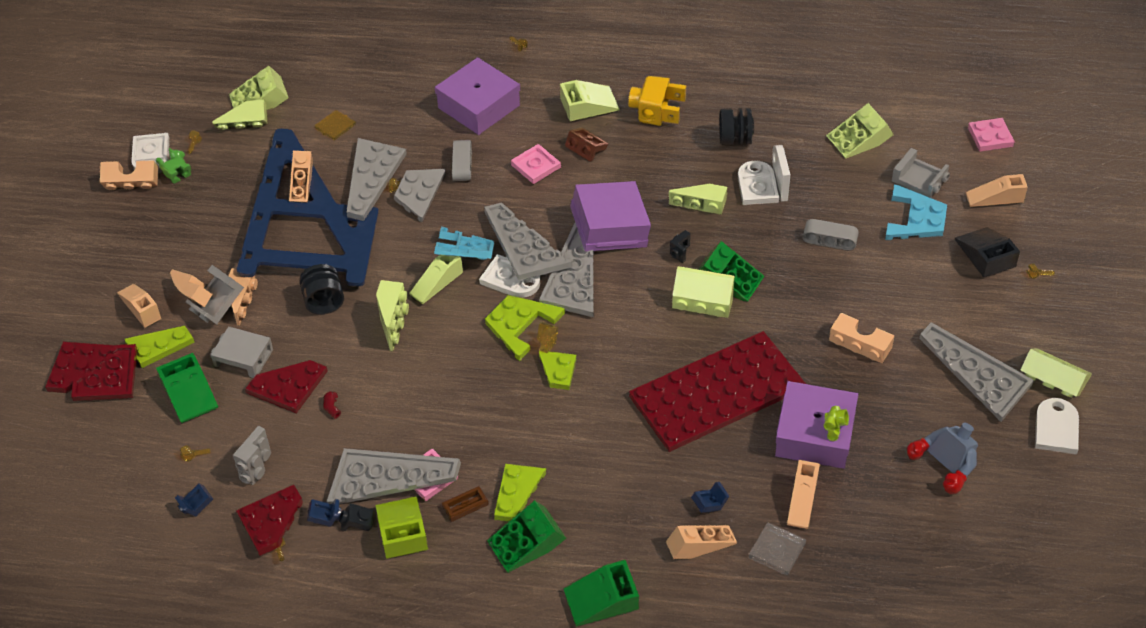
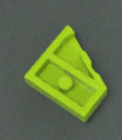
(558, 368)

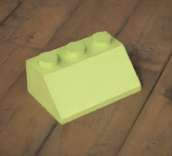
(703, 292)
(1055, 372)

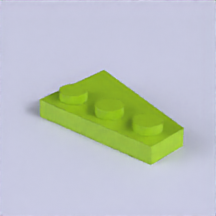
(160, 344)
(515, 490)

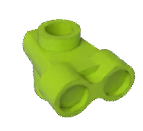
(833, 420)

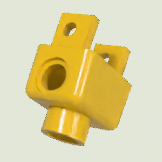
(654, 98)

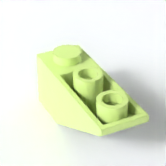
(245, 114)
(702, 197)
(436, 277)

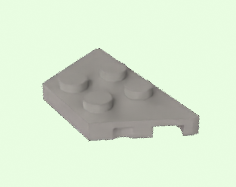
(419, 190)

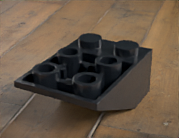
(989, 251)

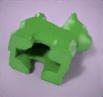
(174, 165)

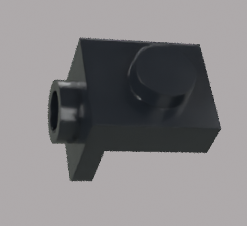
(679, 245)
(356, 517)

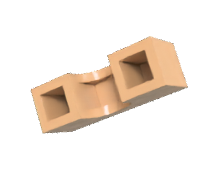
(144, 175)
(872, 346)

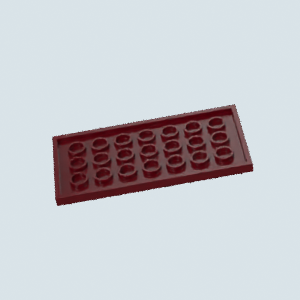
(715, 391)

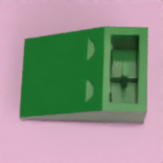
(726, 261)
(186, 387)
(526, 537)
(602, 594)

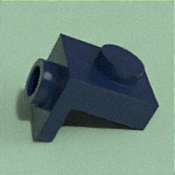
(711, 499)
(195, 500)
(323, 512)

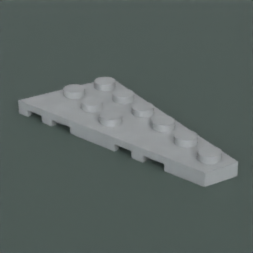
(371, 173)
(987, 378)

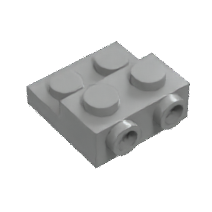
(251, 455)

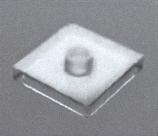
(777, 548)

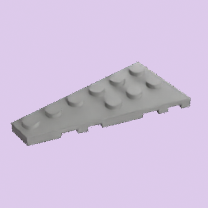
(524, 247)
(572, 286)
(376, 473)

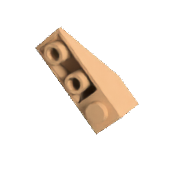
(301, 176)
(1000, 191)
(245, 297)
(140, 304)
(803, 494)
(694, 541)

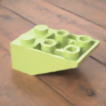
(263, 86)
(586, 99)
(860, 132)
(392, 309)

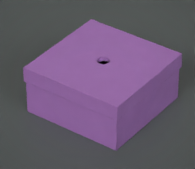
(478, 95)
(610, 216)
(802, 421)

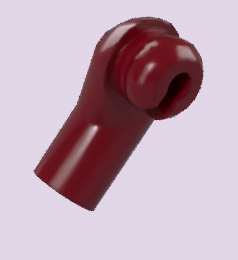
(328, 404)

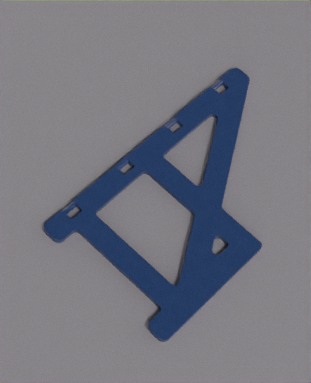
(354, 242)

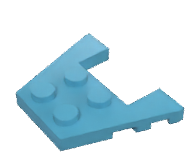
(925, 215)
(466, 246)

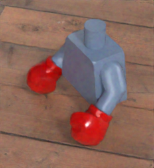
(953, 449)

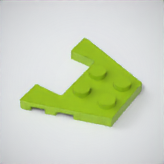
(514, 316)

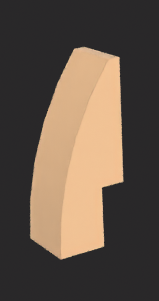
(191, 287)

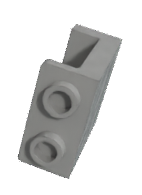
(919, 175)
(223, 291)
(242, 350)

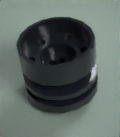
(735, 126)
(321, 289)

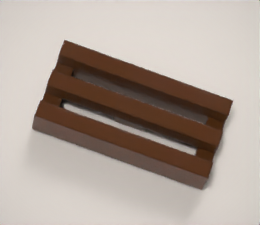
(467, 506)

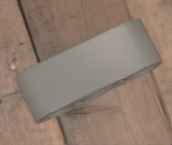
(462, 160)
(830, 234)

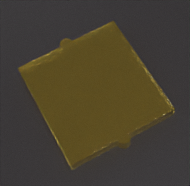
(335, 125)

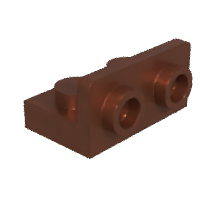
(585, 143)

